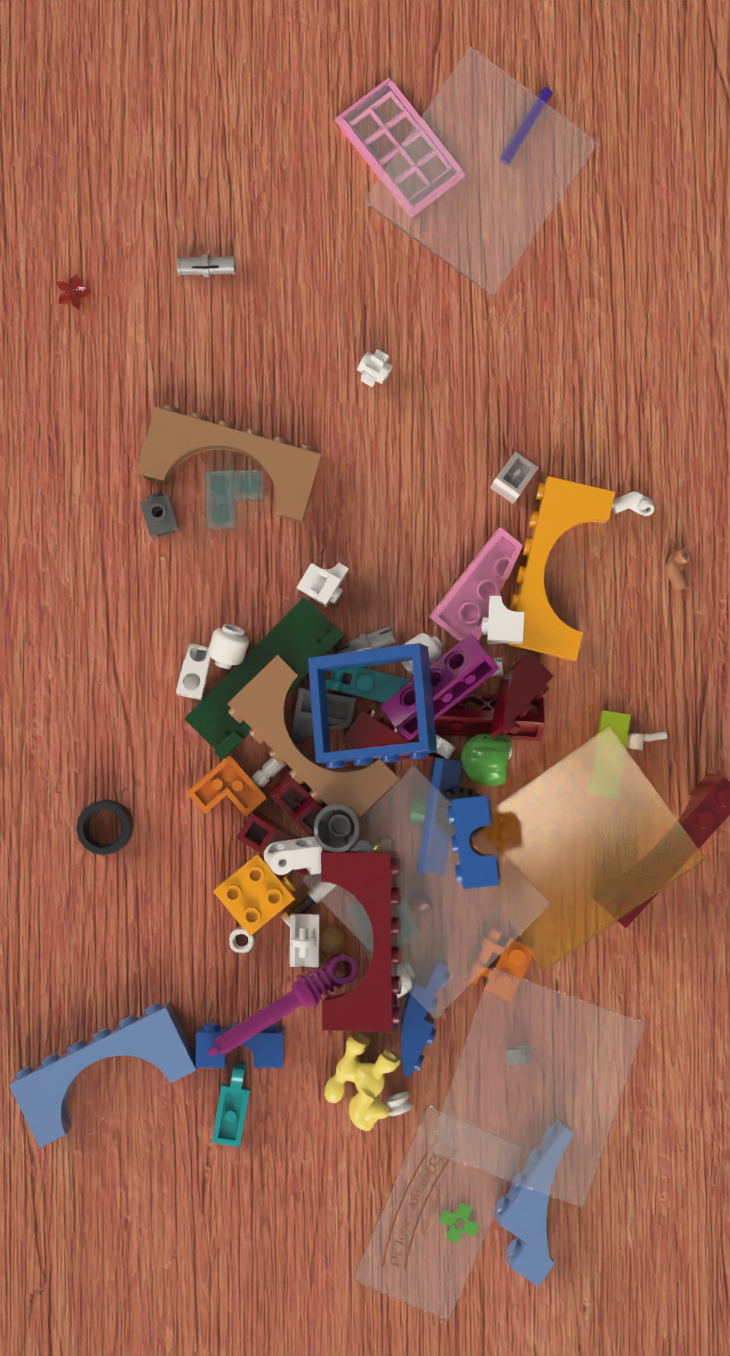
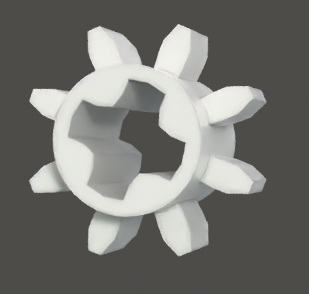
(374, 367)

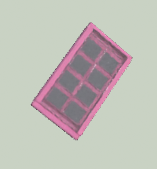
(379, 124)

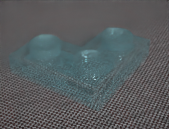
(223, 491)

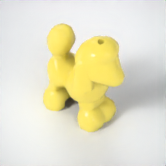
(369, 1080)

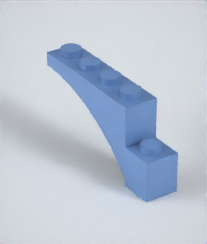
(525, 1216)

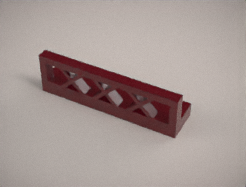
(471, 722)

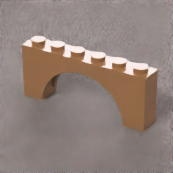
(177, 437)
(262, 708)

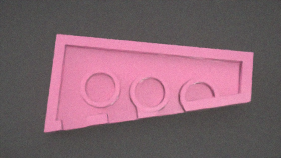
(469, 597)

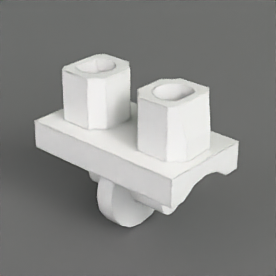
(304, 940)

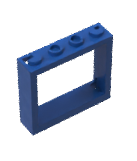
(427, 743)

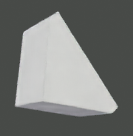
(514, 477)

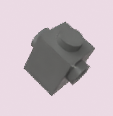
(162, 525)

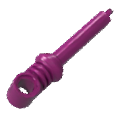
(304, 993)

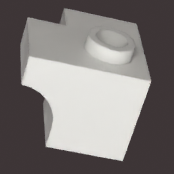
(323, 583)
(502, 623)

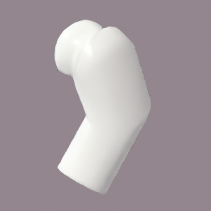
(635, 501)

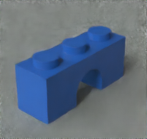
(475, 868)
(266, 1046)

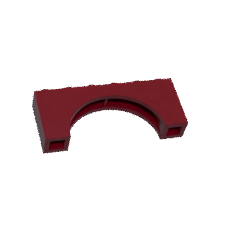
(703, 815)
(372, 880)

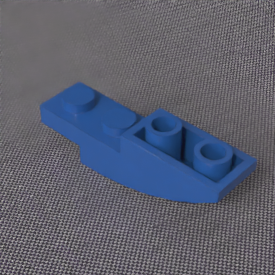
(415, 1033)

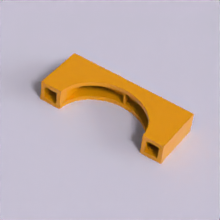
(560, 508)

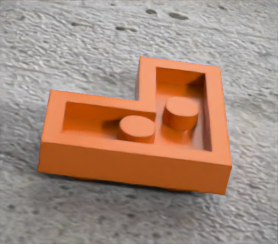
(227, 780)

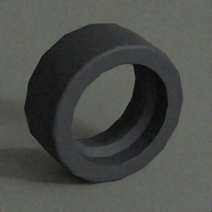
(83, 823)

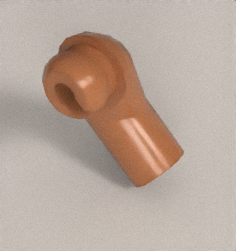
(676, 566)

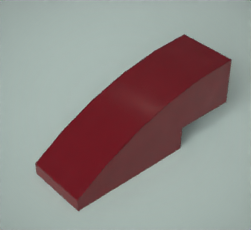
(297, 803)

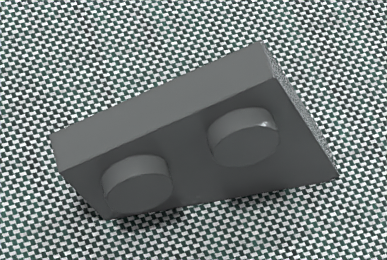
(339, 708)

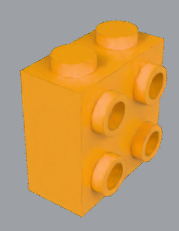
(255, 893)

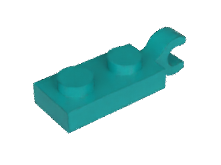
(232, 1109)

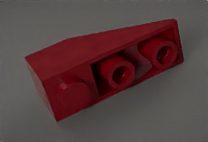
(516, 690)
(369, 732)
(262, 831)

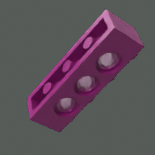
(451, 680)

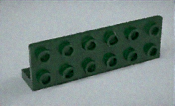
(294, 638)

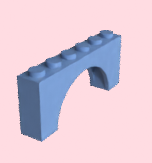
(151, 1037)

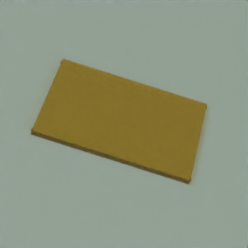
(590, 843)

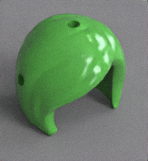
(487, 759)

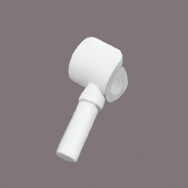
(636, 741)

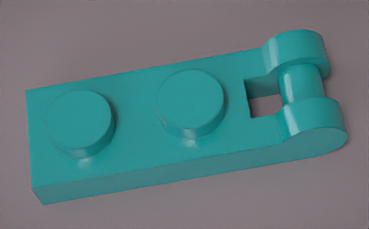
(367, 683)

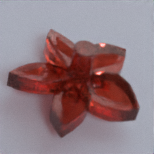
(72, 292)

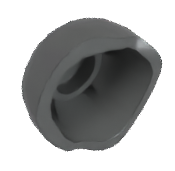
(340, 825)

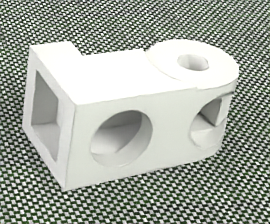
(194, 672)
(294, 854)

